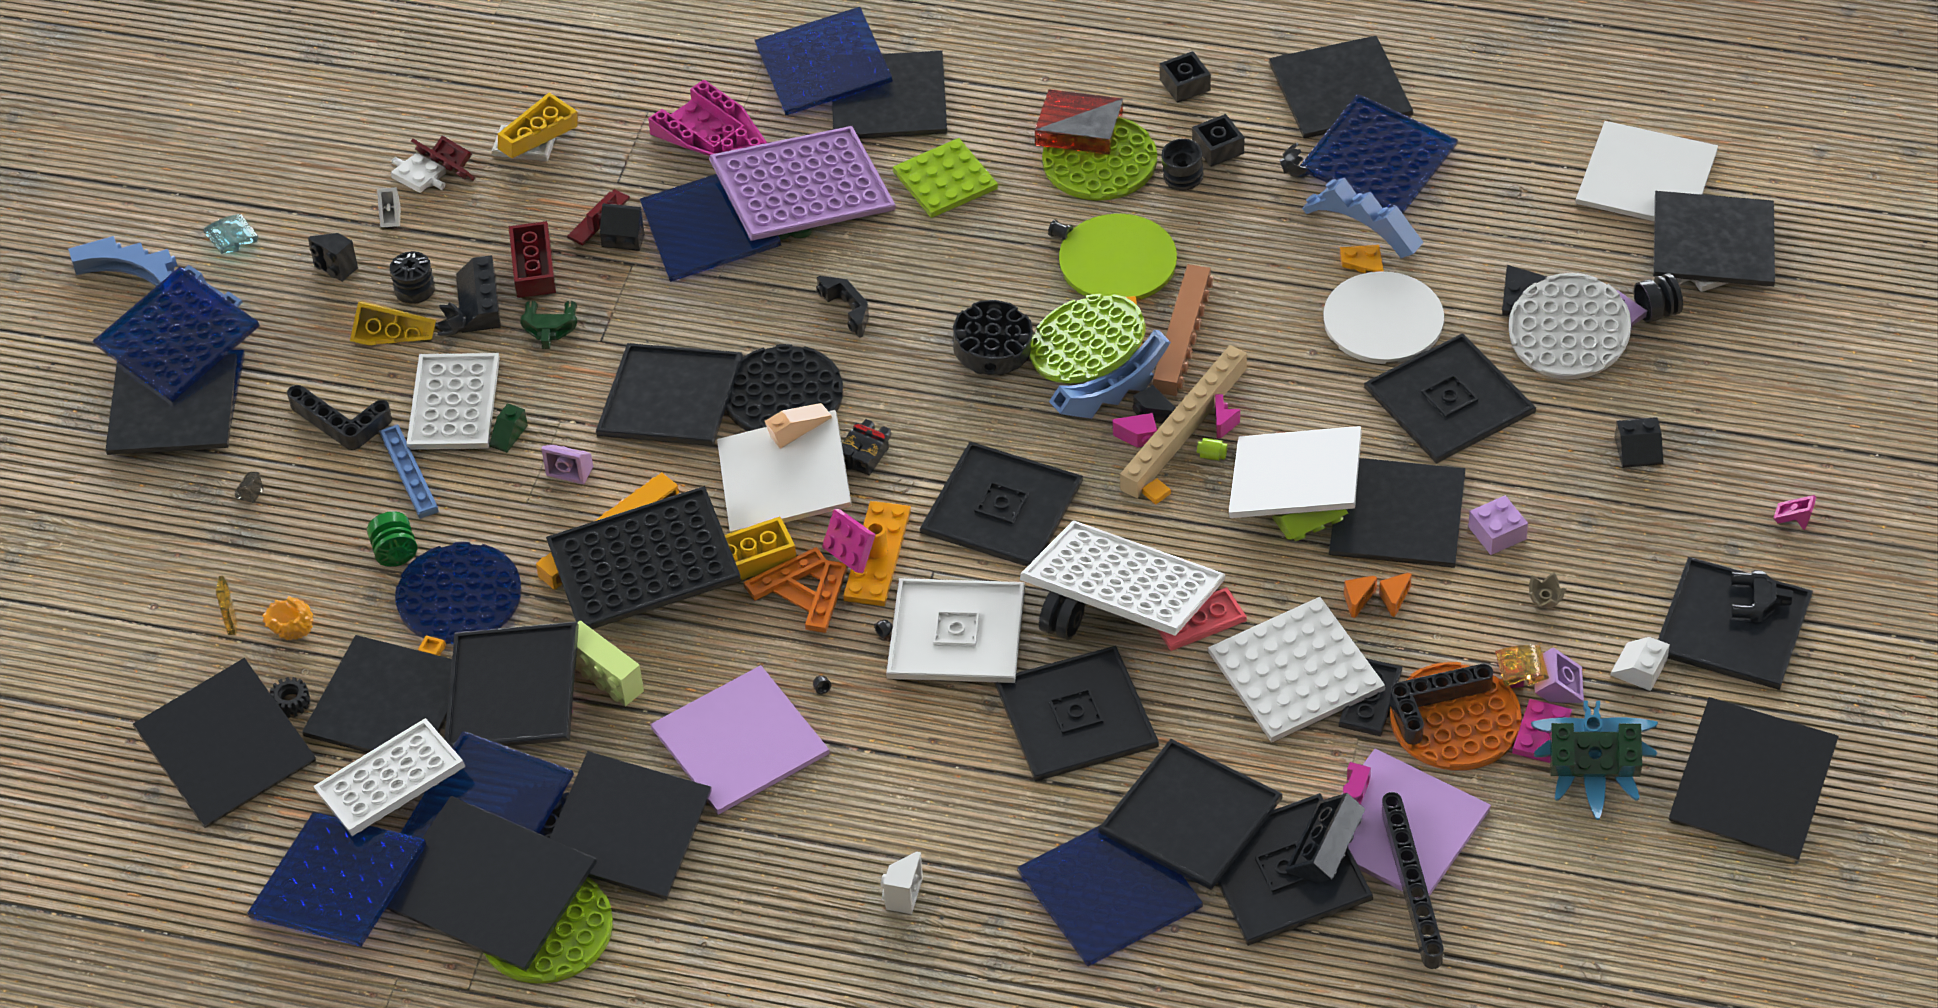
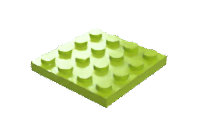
(945, 177)

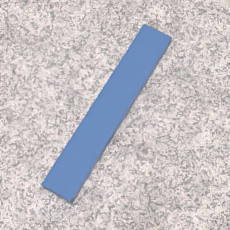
(409, 471)

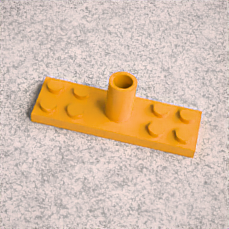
(889, 525)

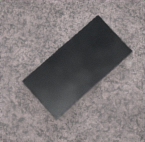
(1371, 713)

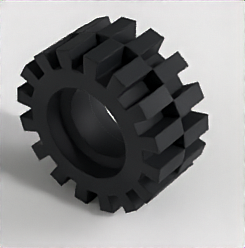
(288, 687)

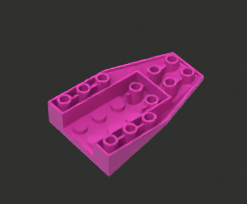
(707, 123)

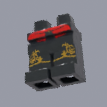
(865, 446)

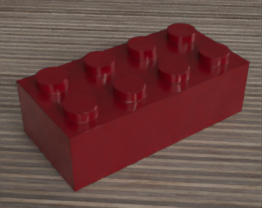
(532, 259)

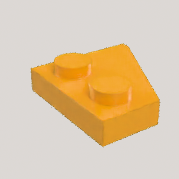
(1362, 258)

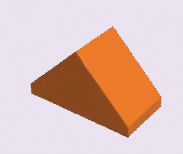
(1394, 591)
(1358, 593)

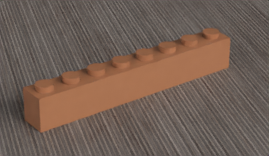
(1182, 329)

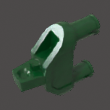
(549, 326)

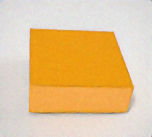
(1156, 491)
(432, 645)

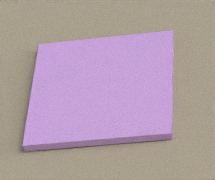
(740, 739)
(1437, 814)

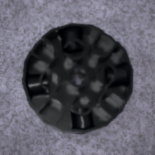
(992, 337)

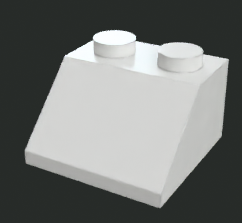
(1641, 662)
(902, 883)

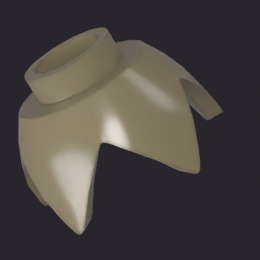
(1546, 592)

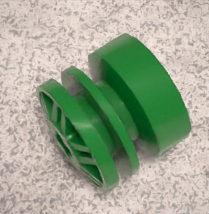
(392, 539)

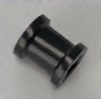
(1059, 230)

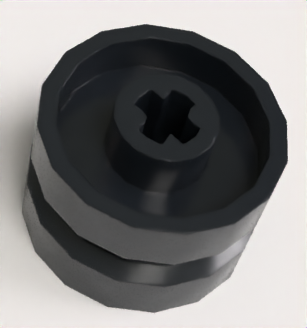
(1061, 615)

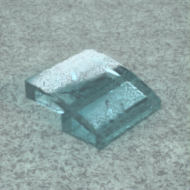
(230, 233)

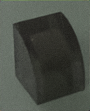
(249, 487)

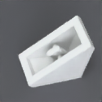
(389, 207)

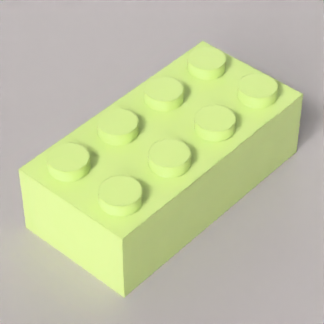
(607, 666)

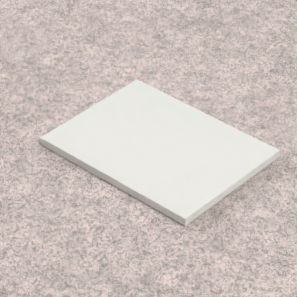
(1123, 577)

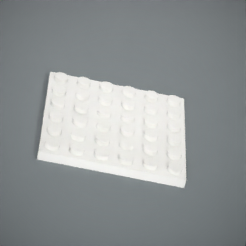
(1296, 669)

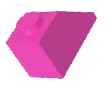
(1134, 429)

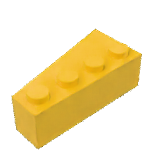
(537, 125)

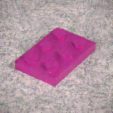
(848, 541)
(1530, 739)

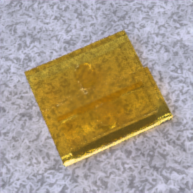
(226, 606)
(1522, 664)

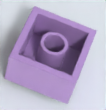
(1498, 525)

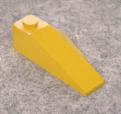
(386, 325)

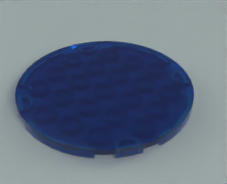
(458, 591)

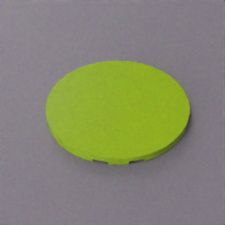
(1104, 175)
(1118, 256)
(1087, 338)
(573, 943)

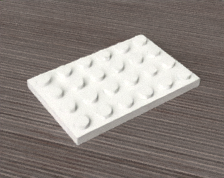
(453, 401)
(389, 776)

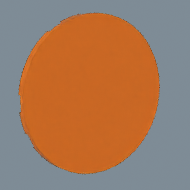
(1467, 729)

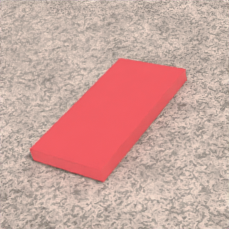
(1214, 616)

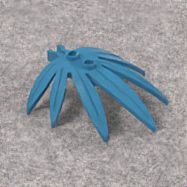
(1593, 723)

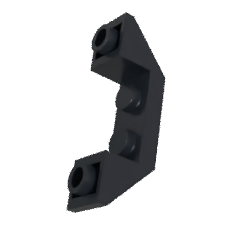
(834, 288)

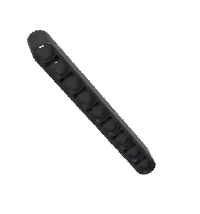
(1409, 868)

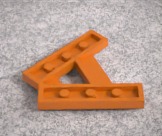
(783, 582)

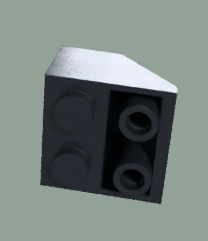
(333, 255)

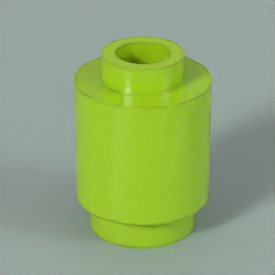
(1212, 449)

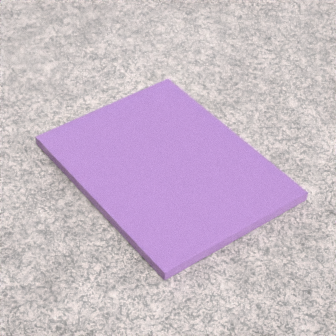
(801, 183)

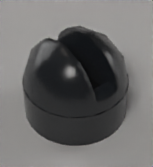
(883, 628)
(823, 683)

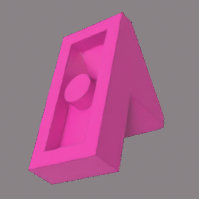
(1225, 418)
(1796, 509)

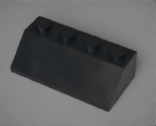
(478, 294)
(1326, 838)

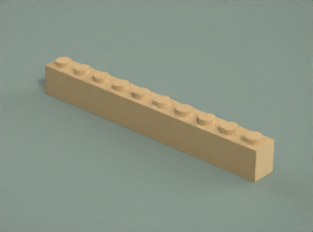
(1183, 421)

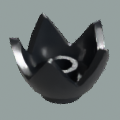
(1291, 162)
(454, 320)

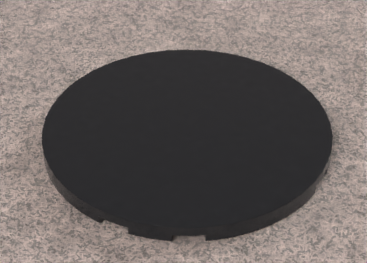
(780, 381)

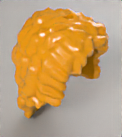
(289, 618)

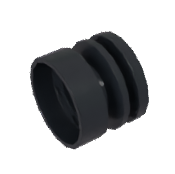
(1182, 164)
(412, 277)
(1659, 297)

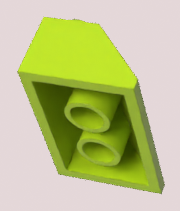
(1297, 524)

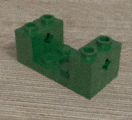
(1619, 751)

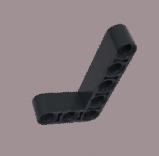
(347, 432)
(1432, 689)

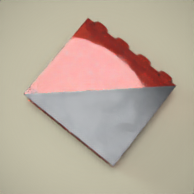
(1078, 121)

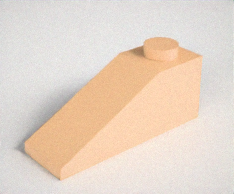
(795, 422)

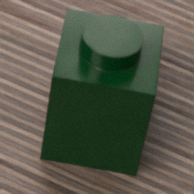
(508, 427)

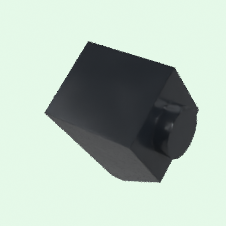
(1152, 401)

